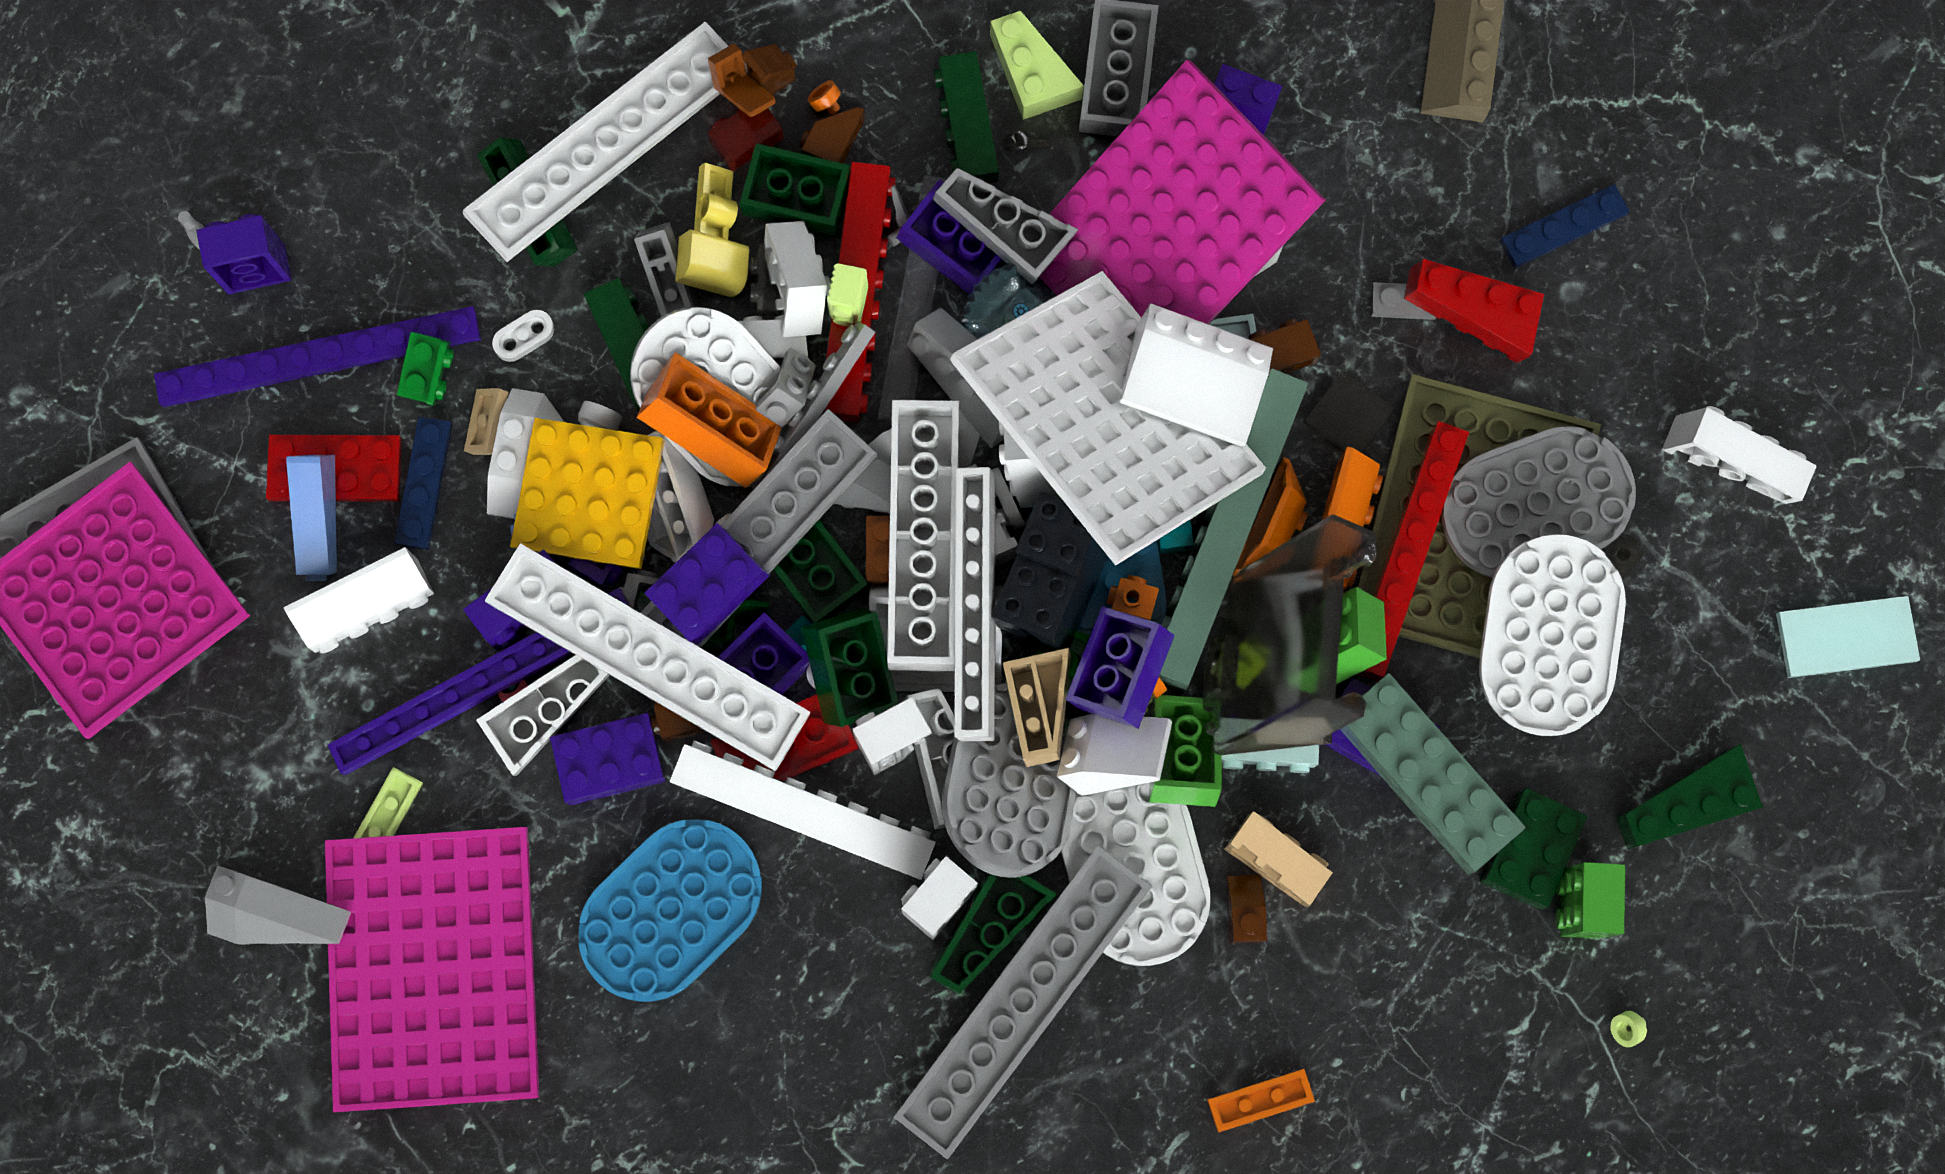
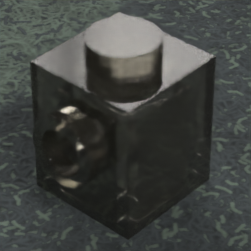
(1623, 554)

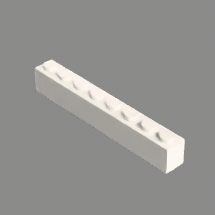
(974, 604)
(802, 811)

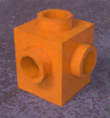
(1134, 588)

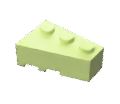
(1032, 67)

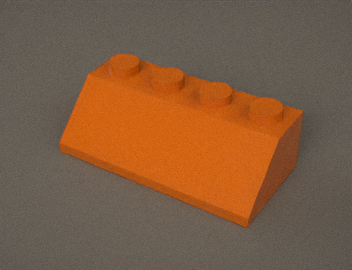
(710, 421)
(1352, 490)

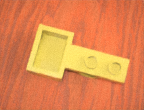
(705, 254)

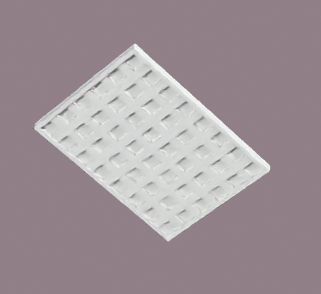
(1058, 394)

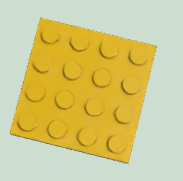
(588, 493)

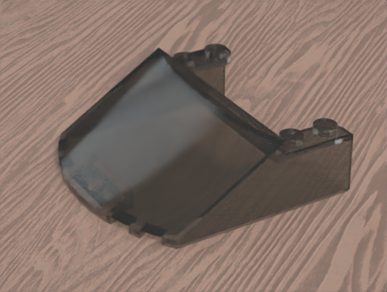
(1278, 644)

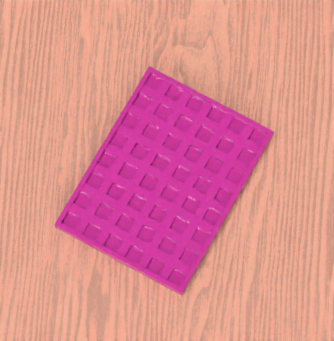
(1182, 204)
(432, 970)

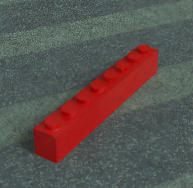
(862, 248)
(1416, 532)

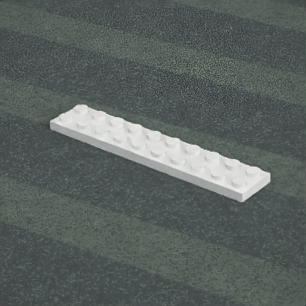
(598, 146)
(648, 657)

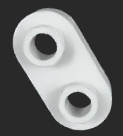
(522, 334)
(1009, 511)

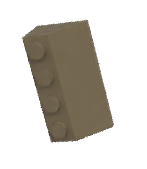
(1462, 59)

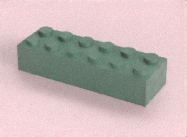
(1432, 776)

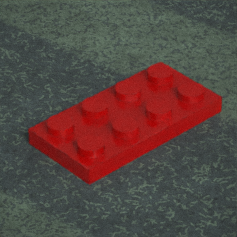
(364, 465)
(812, 748)

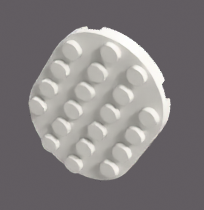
(714, 345)
(1552, 635)
(1162, 850)

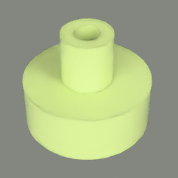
(1628, 1028)

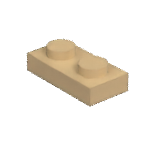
(484, 420)

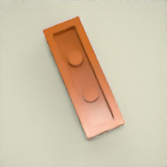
(1260, 1100)

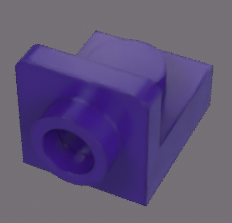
(592, 572)

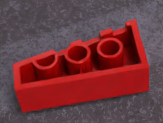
(1477, 305)

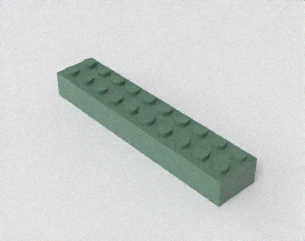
(1226, 534)

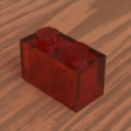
(736, 137)

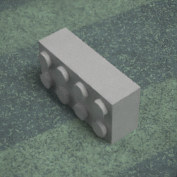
(1117, 65)

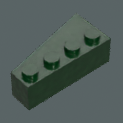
(1702, 797)
(986, 927)

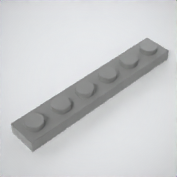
(821, 392)

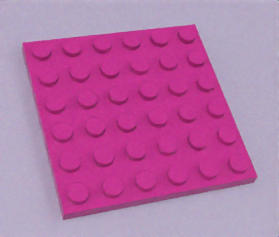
(112, 600)

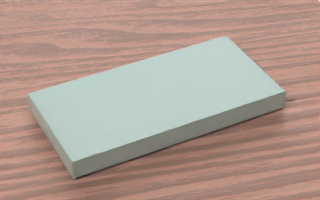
(1848, 637)

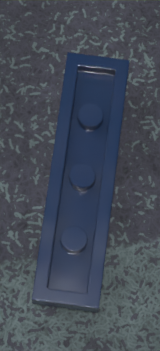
(1564, 226)
(423, 483)

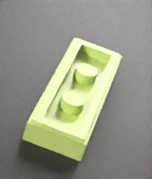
(389, 805)

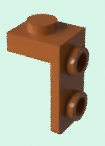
(732, 82)

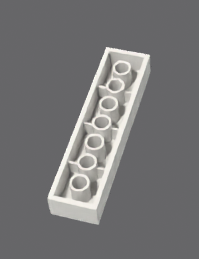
(922, 535)

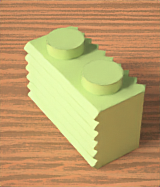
(847, 294)

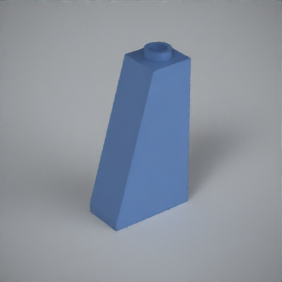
(313, 514)

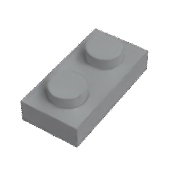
(1389, 302)

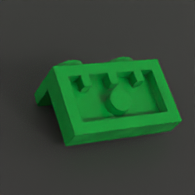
(424, 368)

